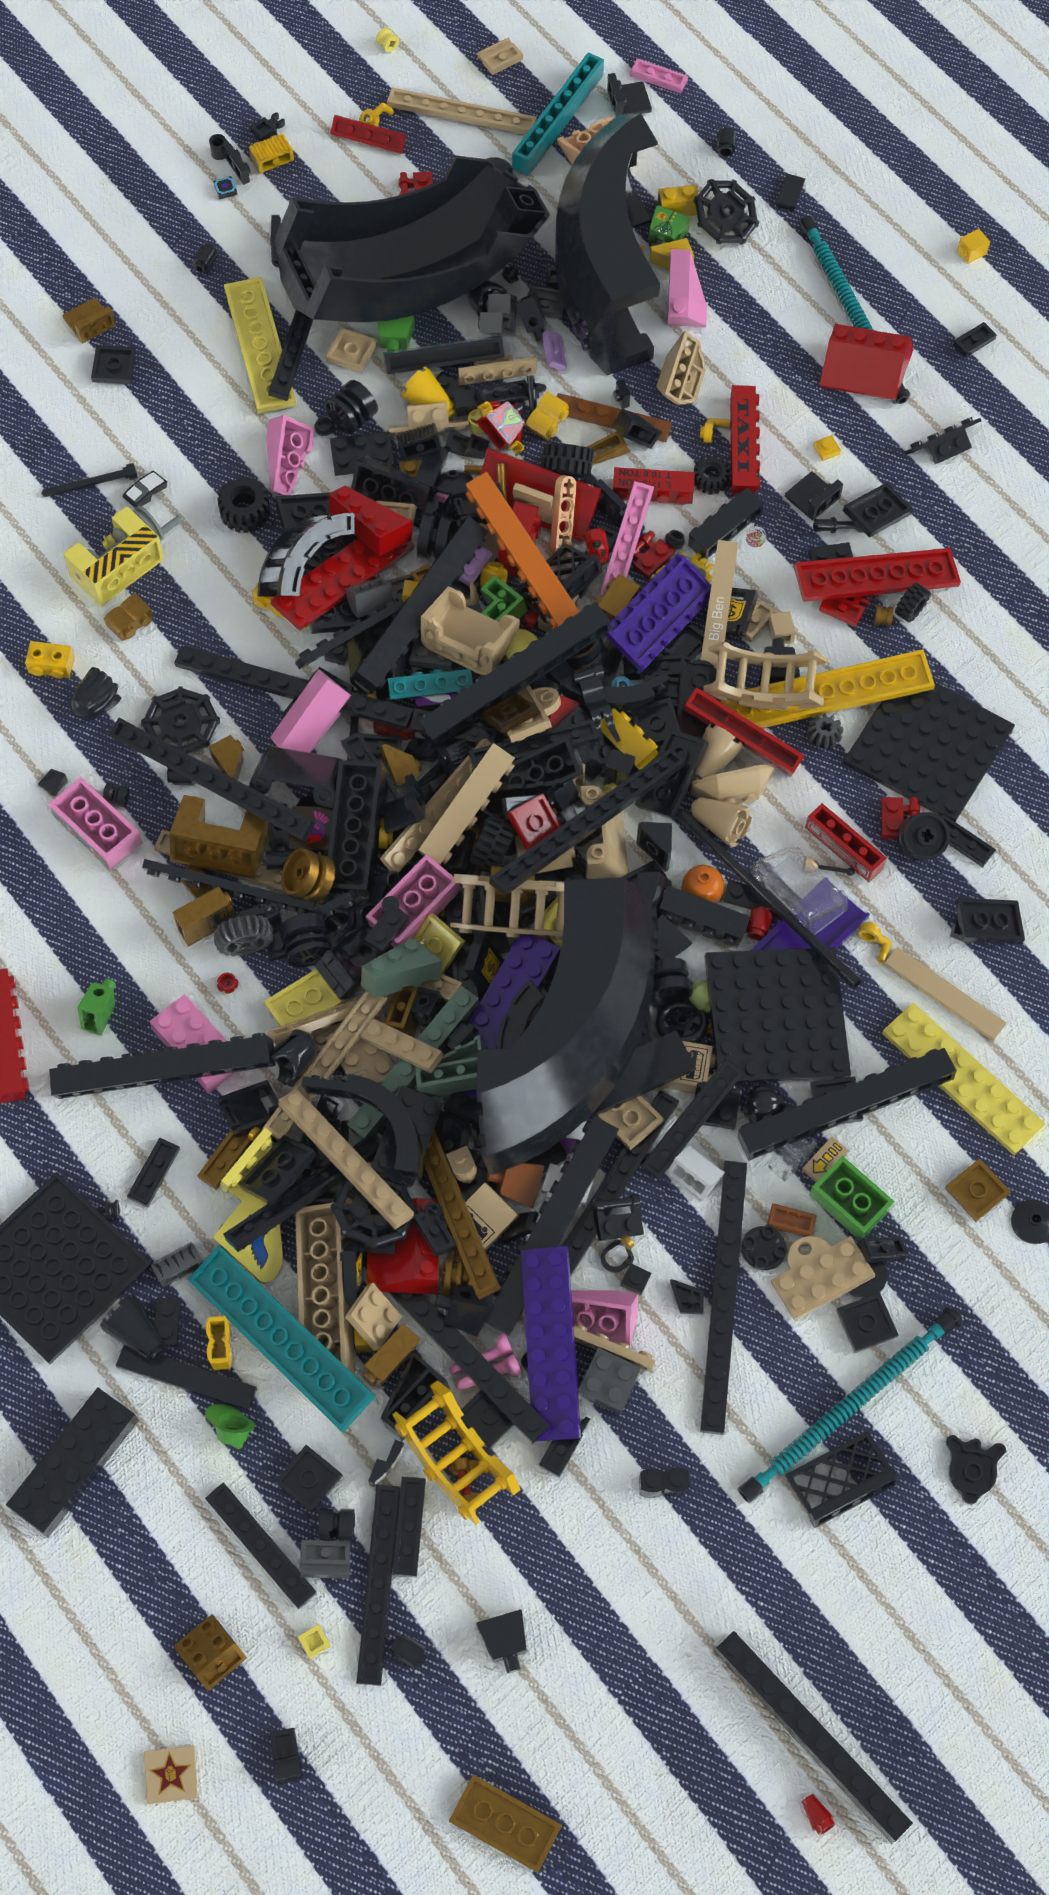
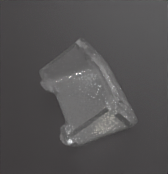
(801, 888)

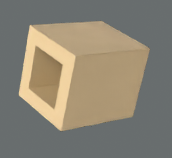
(782, 626)

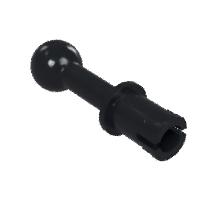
(832, 525)

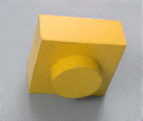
(827, 448)

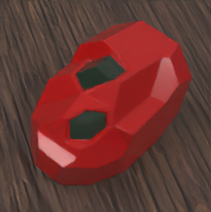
(597, 544)

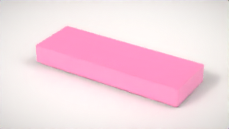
(658, 76)

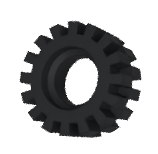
(715, 465)
(912, 602)

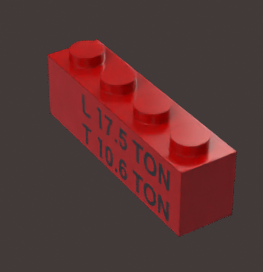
(668, 485)

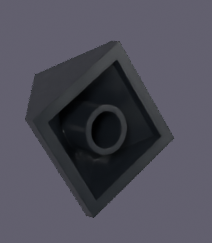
(656, 841)

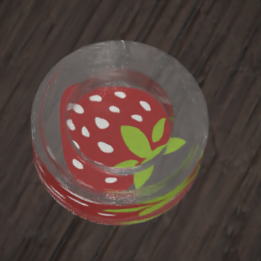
(755, 536)

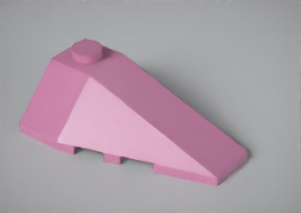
(686, 296)
(287, 447)
(606, 1313)

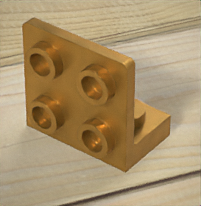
(89, 320)
(210, 1652)

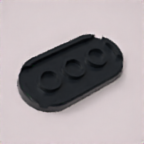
(693, 675)

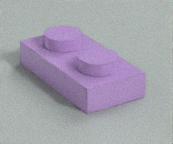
(554, 350)
(473, 570)

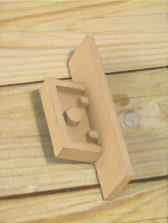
(496, 369)
(426, 414)

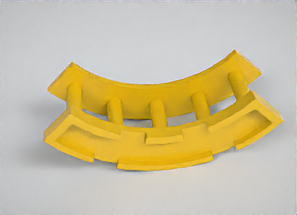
(470, 1441)

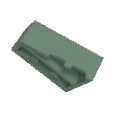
(400, 967)
(454, 1072)

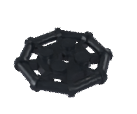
(722, 220)
(179, 708)
(367, 1222)

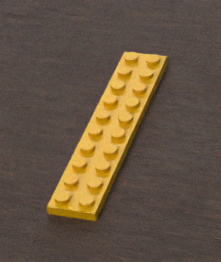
(848, 688)

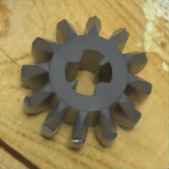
(825, 731)

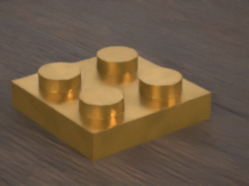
(977, 1190)

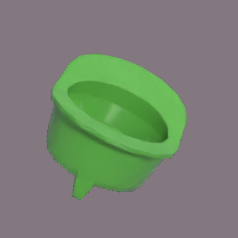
(230, 1424)

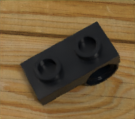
(286, 1756)

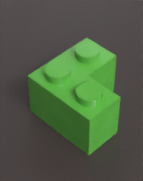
(502, 600)

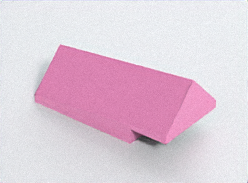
(311, 714)

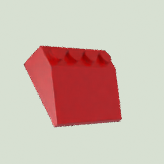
(866, 361)
(410, 1268)

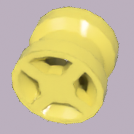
(387, 39)
(473, 425)

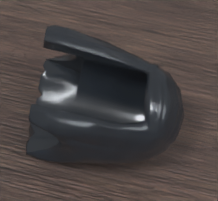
(478, 296)
(94, 695)
(294, 1056)

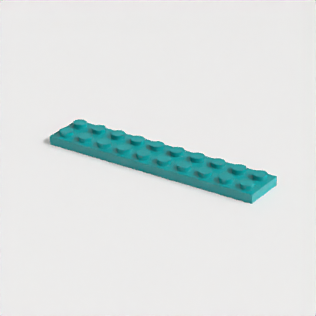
(281, 1338)

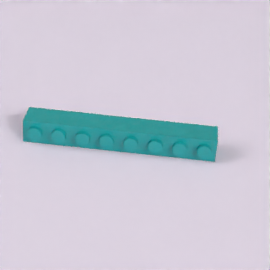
(557, 114)

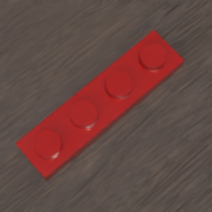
(368, 134)

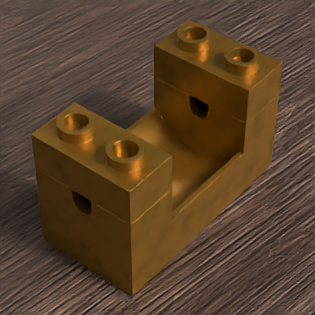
(216, 846)

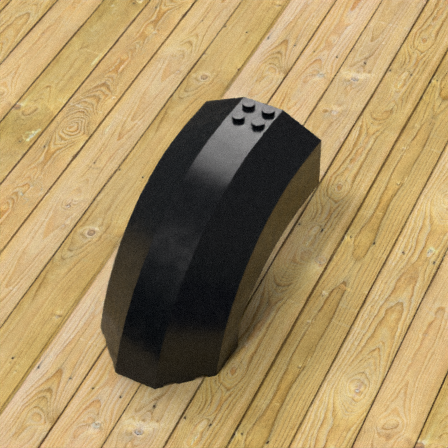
(405, 249)
(596, 249)
(582, 1029)

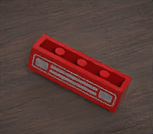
(845, 842)

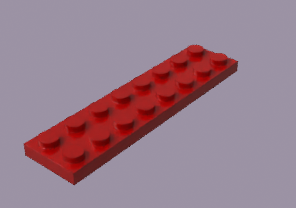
(876, 574)
(326, 584)

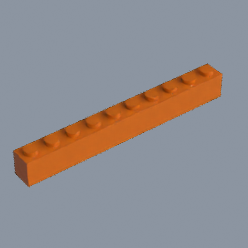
(520, 550)

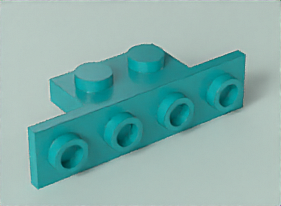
(429, 684)

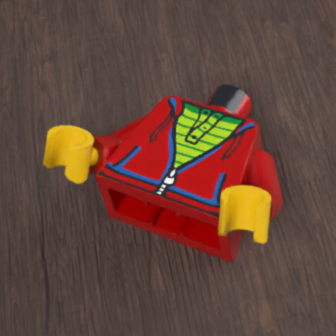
(503, 424)

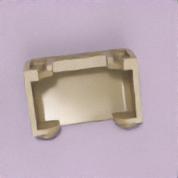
(466, 634)
(609, 858)

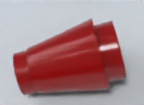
(818, 1816)

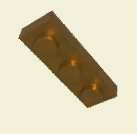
(223, 1159)

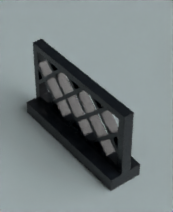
(575, 583)
(856, 1494)

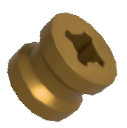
(883, 616)

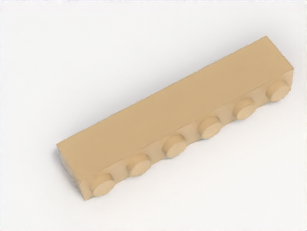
(466, 804)

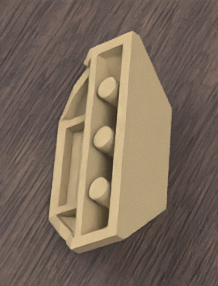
(682, 371)
(735, 786)

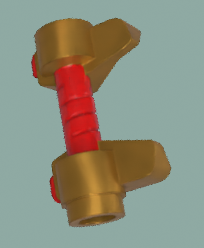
(460, 1468)

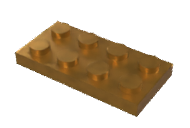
(505, 1823)

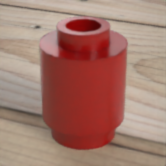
(759, 923)

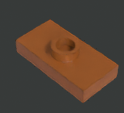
(791, 1220)

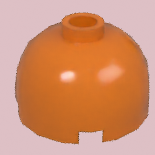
(704, 882)

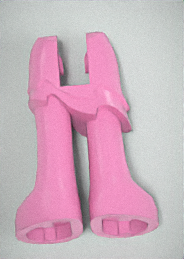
(500, 1350)

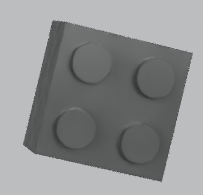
(609, 1381)

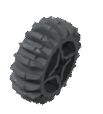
(243, 935)

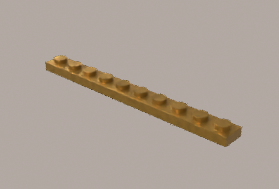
(459, 1219)

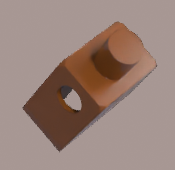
(519, 1182)

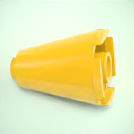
(425, 389)

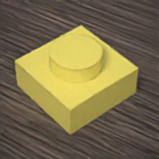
(314, 1641)

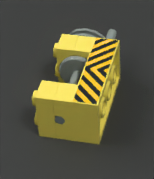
(132, 556)

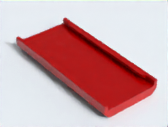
(544, 481)

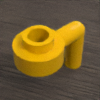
(374, 114)
(707, 431)
(384, 838)
(872, 933)

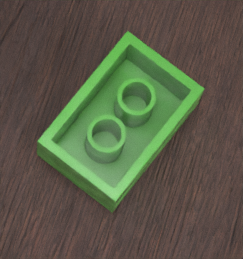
(851, 1198)

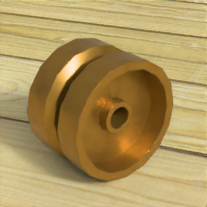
(308, 875)

